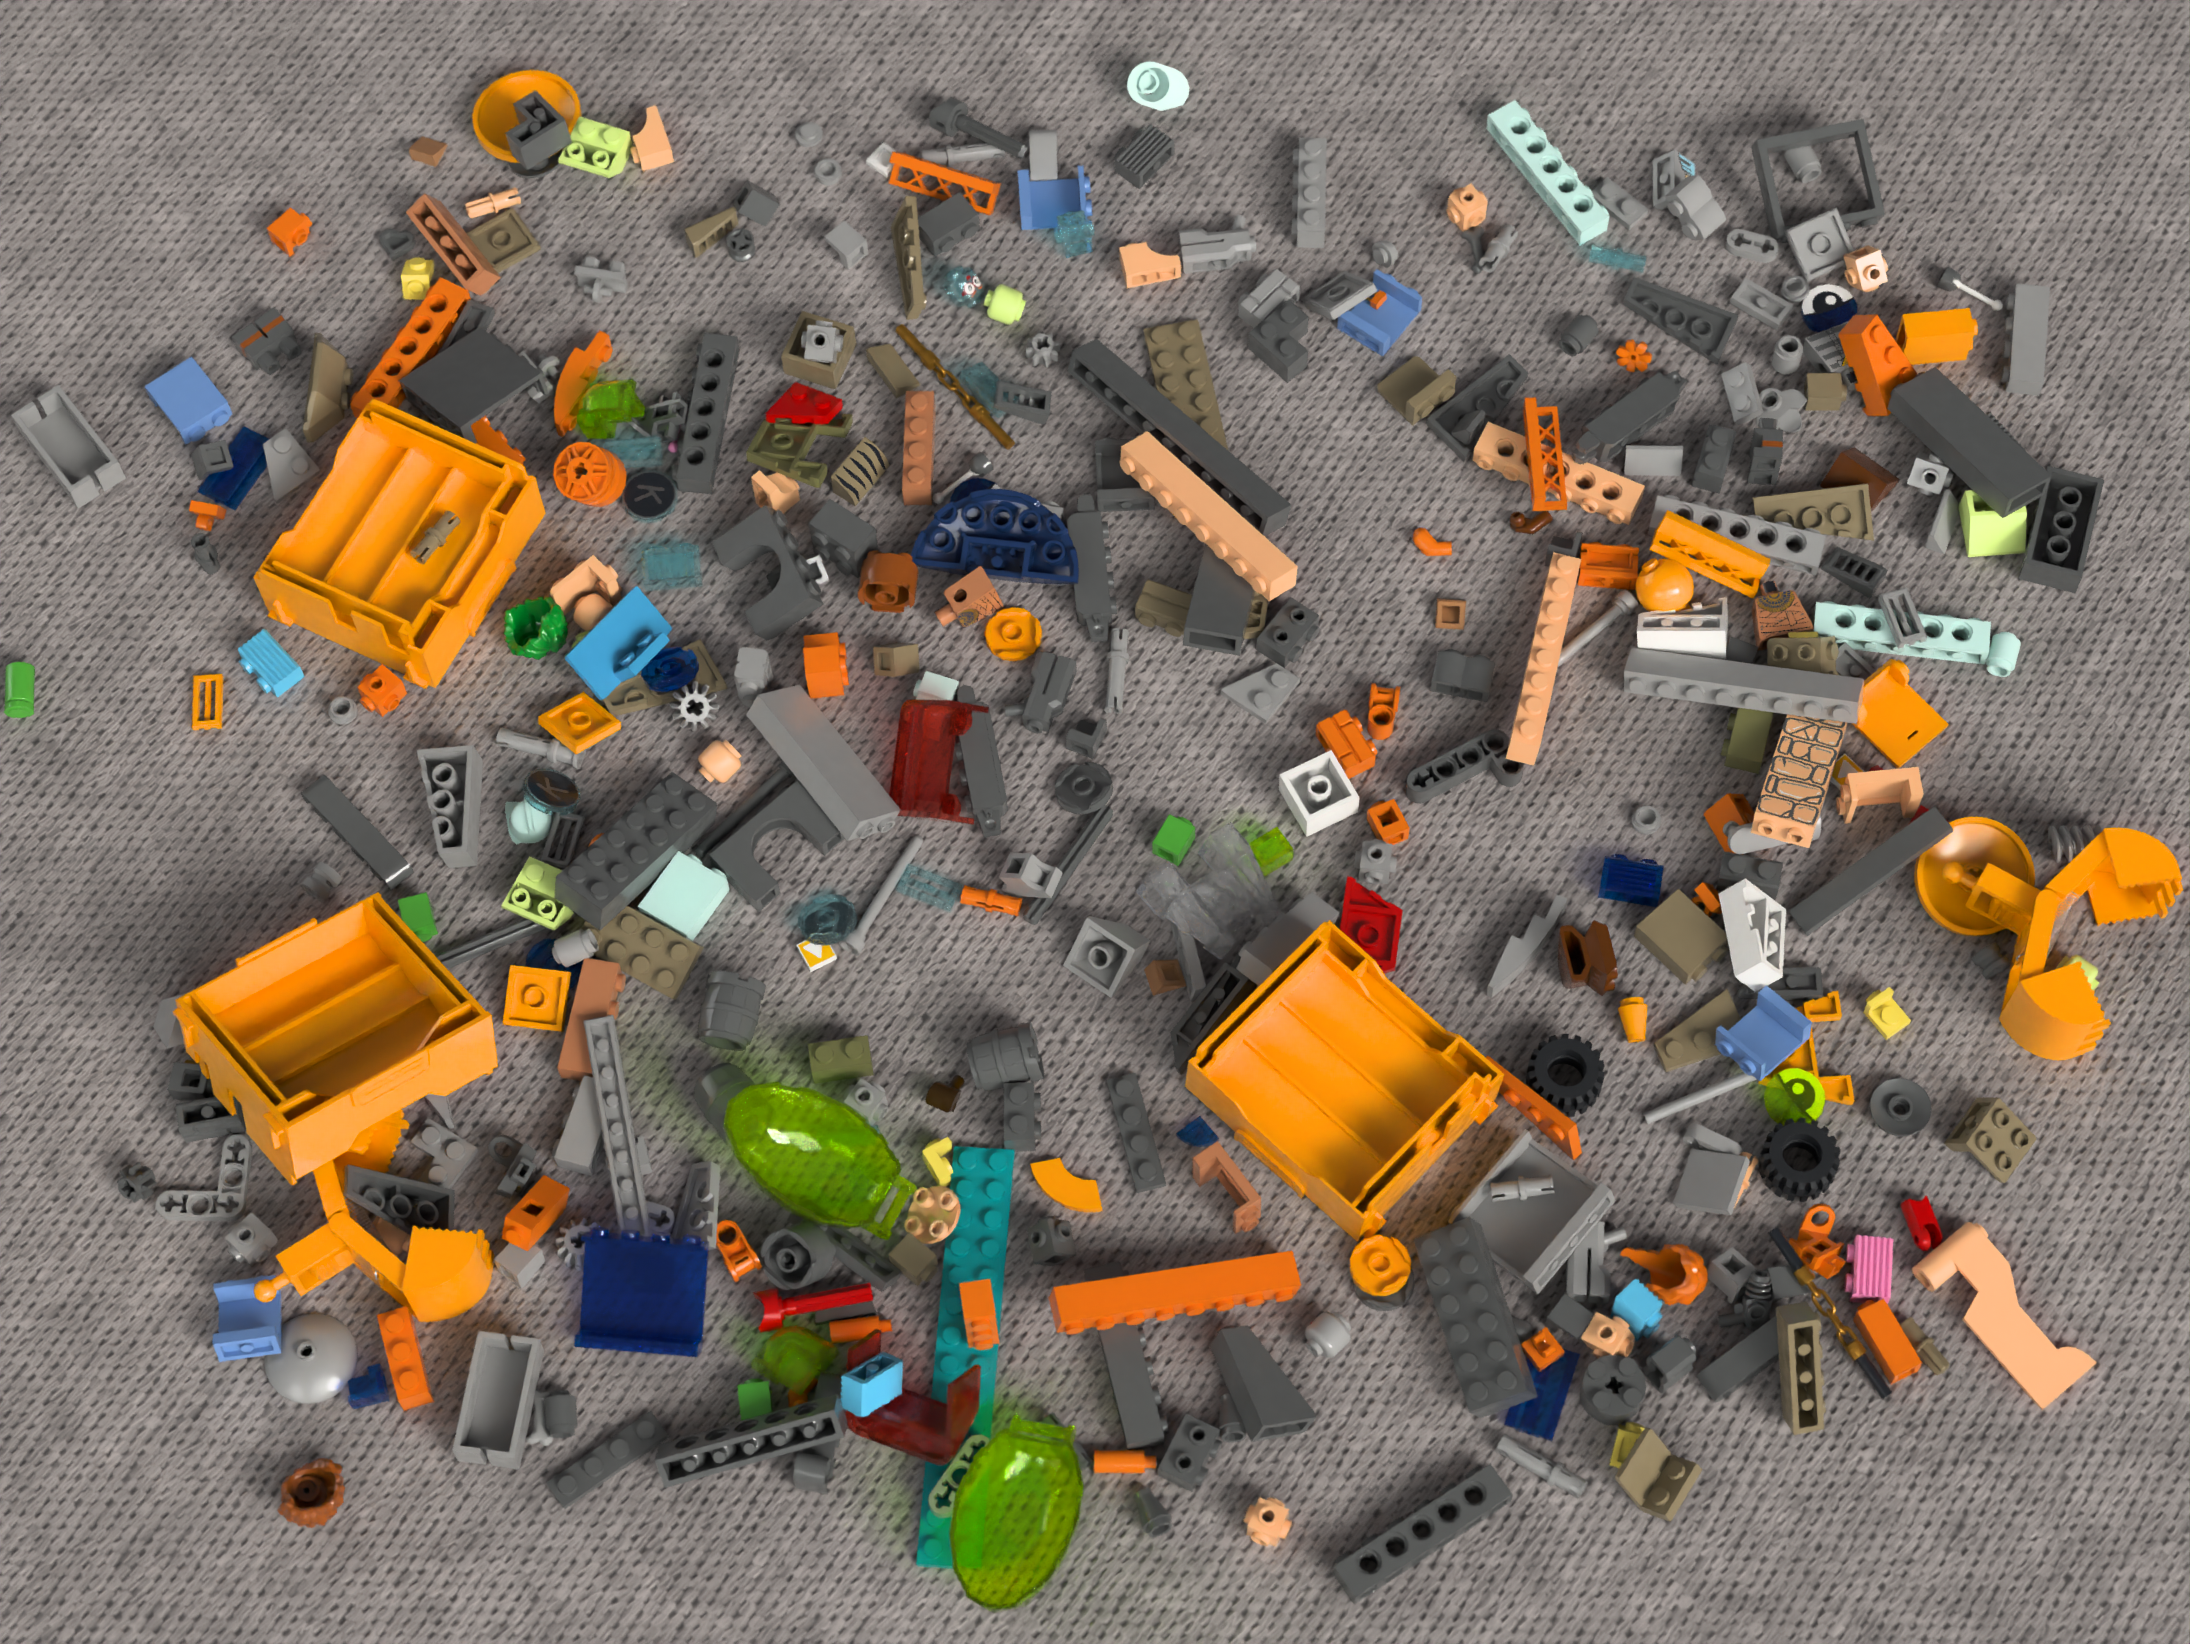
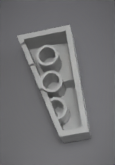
(454, 799)

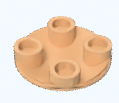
(932, 1214)

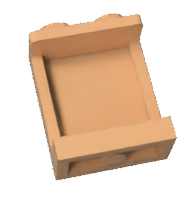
(1881, 787)

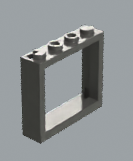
(1809, 137)

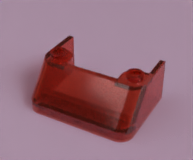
(926, 757)
(914, 1421)

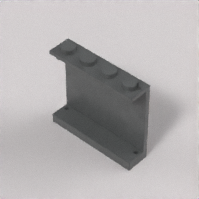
(470, 382)

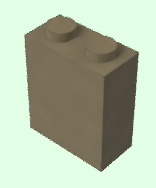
(1682, 937)

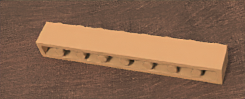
(1208, 516)
(1543, 659)

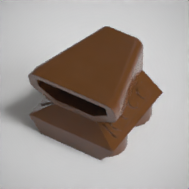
(1587, 959)

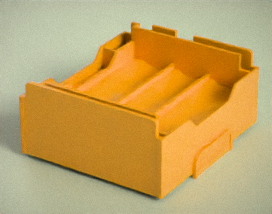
(349, 555)
(334, 1033)
(1341, 1081)

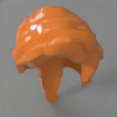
(1675, 1272)

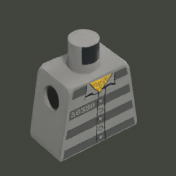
(1827, 355)

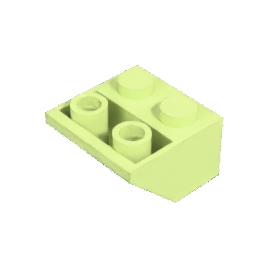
(597, 148)
(1987, 531)
(534, 895)

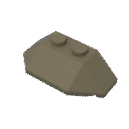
(326, 389)

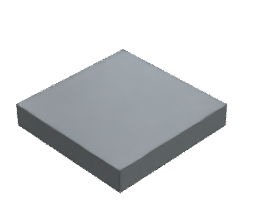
(1819, 244)
(1339, 295)
(1711, 1182)

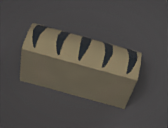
(859, 472)

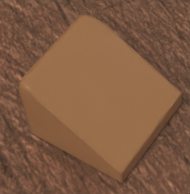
(427, 151)
(1450, 613)
(1164, 976)

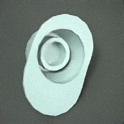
(1166, 83)
(526, 822)

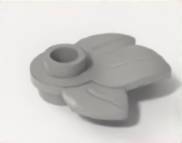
(1784, 410)

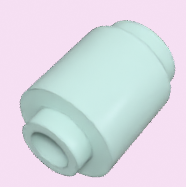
(2003, 654)

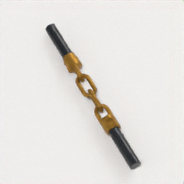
(1854, 1348)

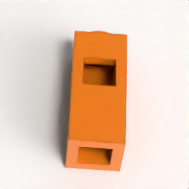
(535, 1213)
(1886, 1340)

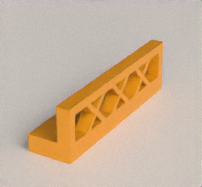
(1710, 551)

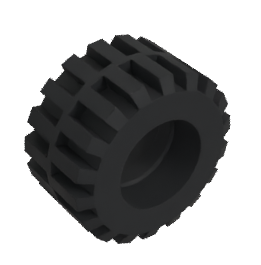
(1572, 1053)
(1796, 1182)

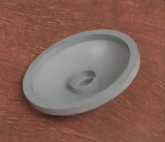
(324, 1370)

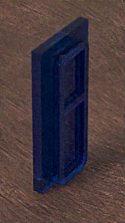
(249, 462)
(1541, 1414)

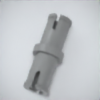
(1498, 248)
(1522, 1188)

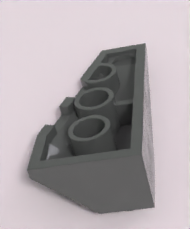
(400, 1199)

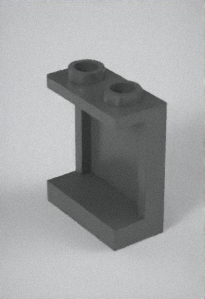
(1114, 487)

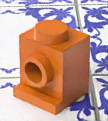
(289, 230)
(1388, 812)

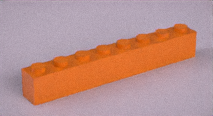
(1174, 1292)

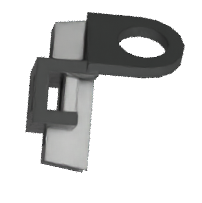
(667, 426)
(518, 1163)

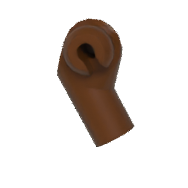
(1527, 525)

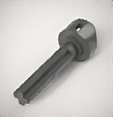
(954, 118)

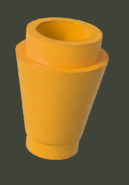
(1633, 1017)

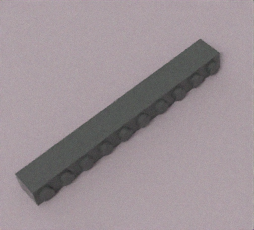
(1152, 412)

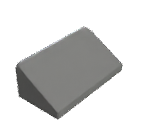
(1653, 460)
(1943, 523)

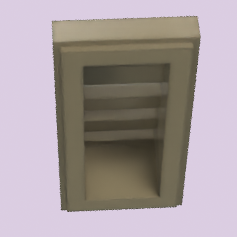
(709, 231)

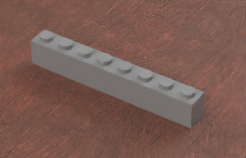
(1744, 685)

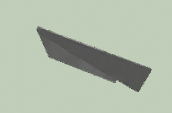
(1210, 1009)

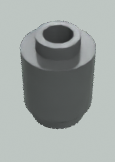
(1578, 335)
(561, 1414)

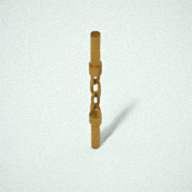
(978, 411)

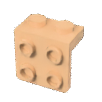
(586, 578)

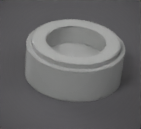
(828, 171)

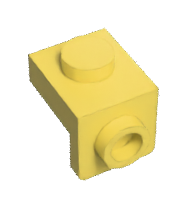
(416, 278)

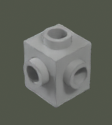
(822, 353)
(1921, 476)
(1375, 861)
(876, 1104)
(250, 1240)

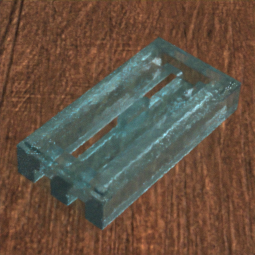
(946, 906)

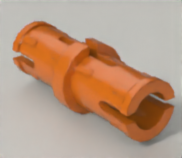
(991, 900)

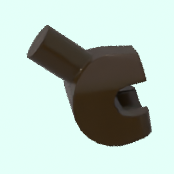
(944, 1095)

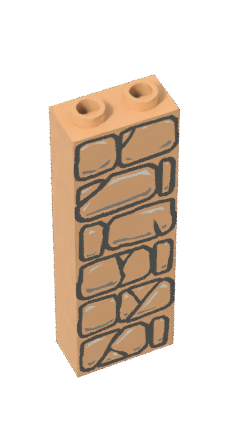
(1798, 779)

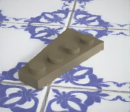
(908, 257)
(1831, 511)
(635, 696)

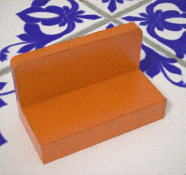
(1729, 808)

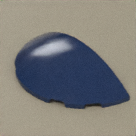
(1002, 533)

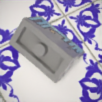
(1667, 174)

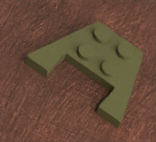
(785, 445)

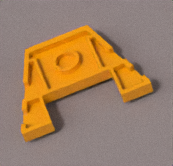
(1836, 1088)

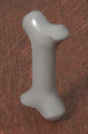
(539, 1432)

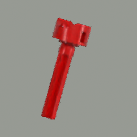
(776, 1308)

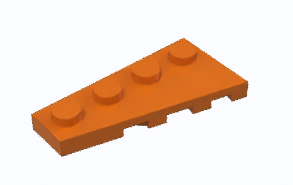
(1540, 1112)

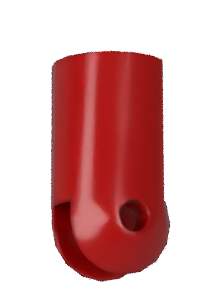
(1922, 1223)

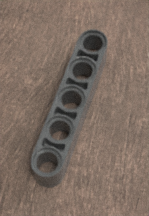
(356, 829)

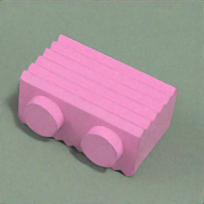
(1870, 1269)

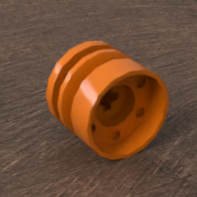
(603, 479)

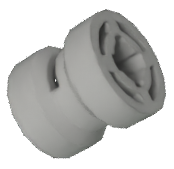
(321, 882)

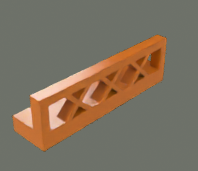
(942, 172)
(1538, 481)

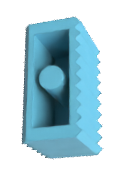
(270, 663)
(1638, 1309)
(872, 1384)

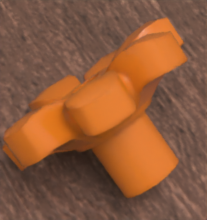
(1633, 356)

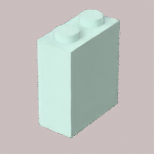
(685, 895)

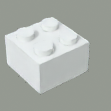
(1318, 793)

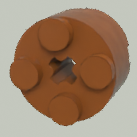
(888, 581)

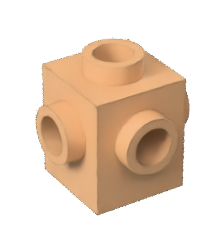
(1467, 207)
(1865, 268)
(1608, 1336)
(1267, 1532)

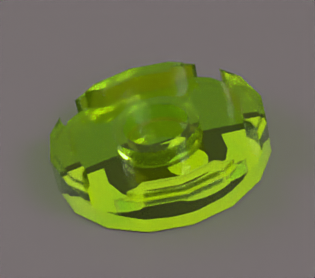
(1794, 1095)

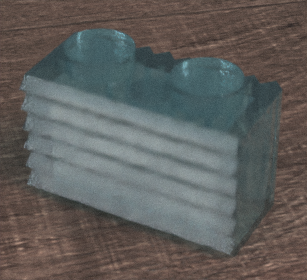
(672, 567)

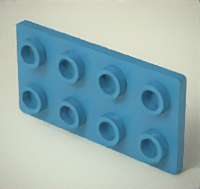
(619, 644)

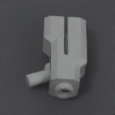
(1215, 250)
(1594, 1247)

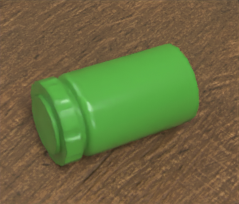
(19, 690)

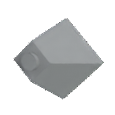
(1106, 953)

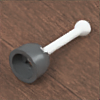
(1952, 280)
(979, 467)

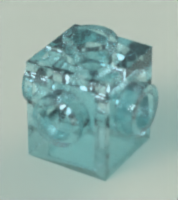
(1074, 233)

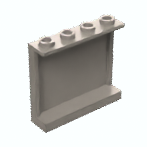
(1540, 1233)

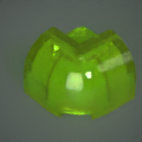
(606, 405)
(794, 1357)

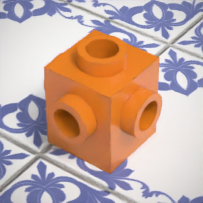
(381, 691)

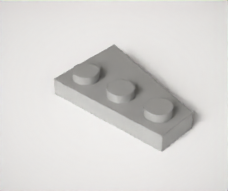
(700, 1204)

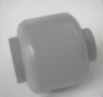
(1327, 1334)

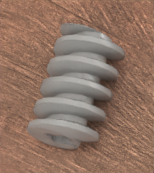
(2070, 841)

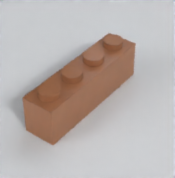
(453, 244)
(918, 448)
(593, 999)

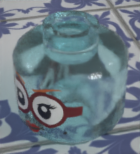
(963, 286)

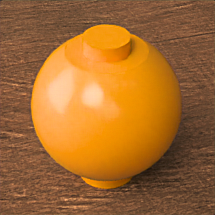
(1664, 585)

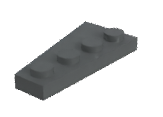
(1683, 317)

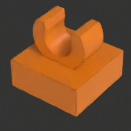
(206, 514)
(1709, 897)
(1542, 1349)

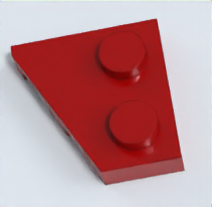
(805, 406)

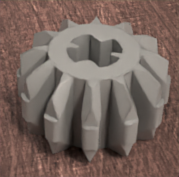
(691, 715)
(568, 1243)

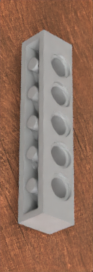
(1753, 526)

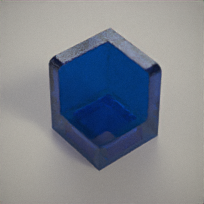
(369, 1388)

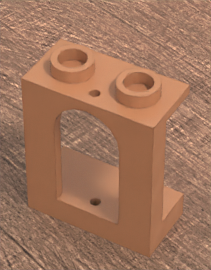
(1216, 1162)

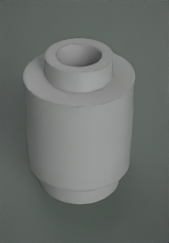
(1803, 163)
(1787, 354)
(575, 947)

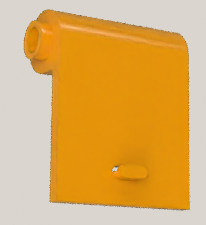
(1894, 712)

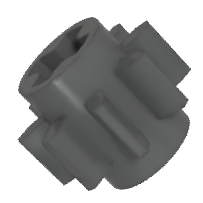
(136, 1182)

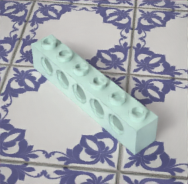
(1581, 225)
(1942, 646)

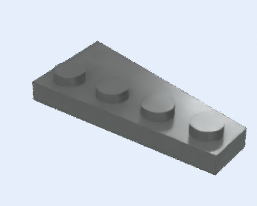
(1489, 393)

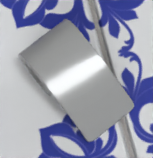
(1043, 155)

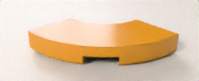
(1065, 1188)

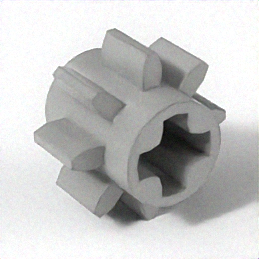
(1042, 349)

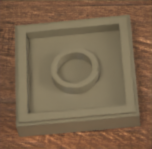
(504, 240)

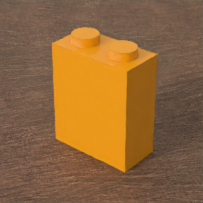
(1936, 335)

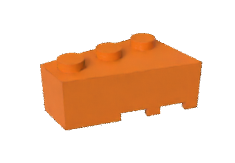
(1875, 360)

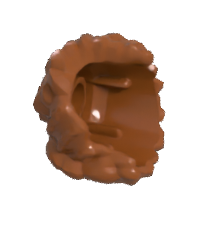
(324, 1497)

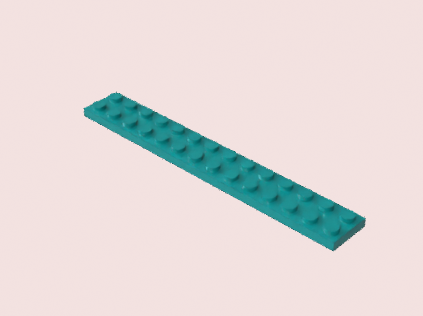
(971, 1253)

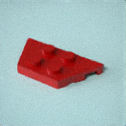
(1371, 924)

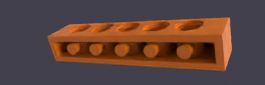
(441, 296)

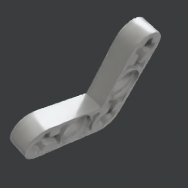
(225, 1191)

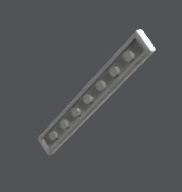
(617, 1125)

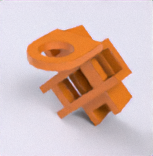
(1815, 1247)

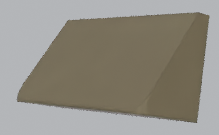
(892, 369)

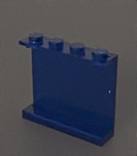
(643, 1292)

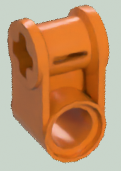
(1382, 707)
(738, 1254)

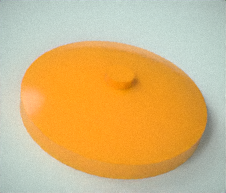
(495, 111)
(1974, 845)

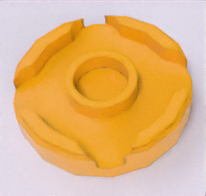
(1013, 634)
(1380, 1265)

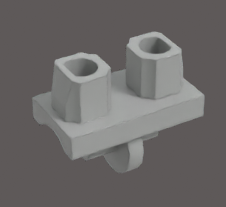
(600, 281)
(550, 367)

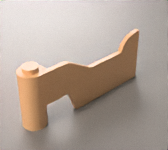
(1999, 1319)

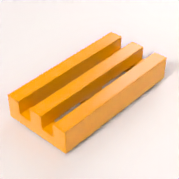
(207, 723)

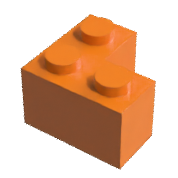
(825, 665)

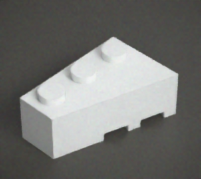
(1686, 632)
(1754, 934)

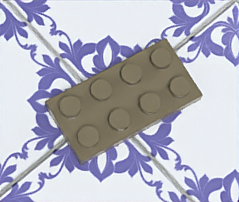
(647, 950)

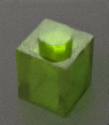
(1272, 851)

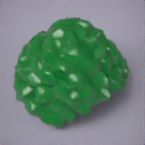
(535, 628)

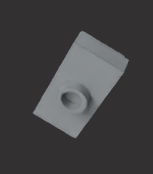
(1029, 876)

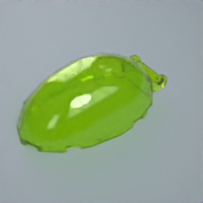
(815, 1157)
(1016, 1514)

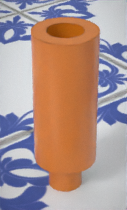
(857, 1328)
(1122, 1461)

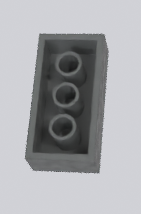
(2062, 530)

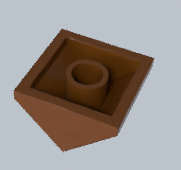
(1856, 468)

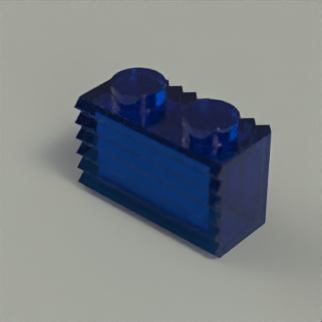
(1631, 880)

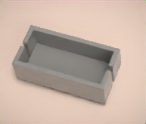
(68, 446)
(498, 1400)

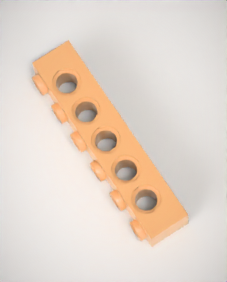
(1599, 481)

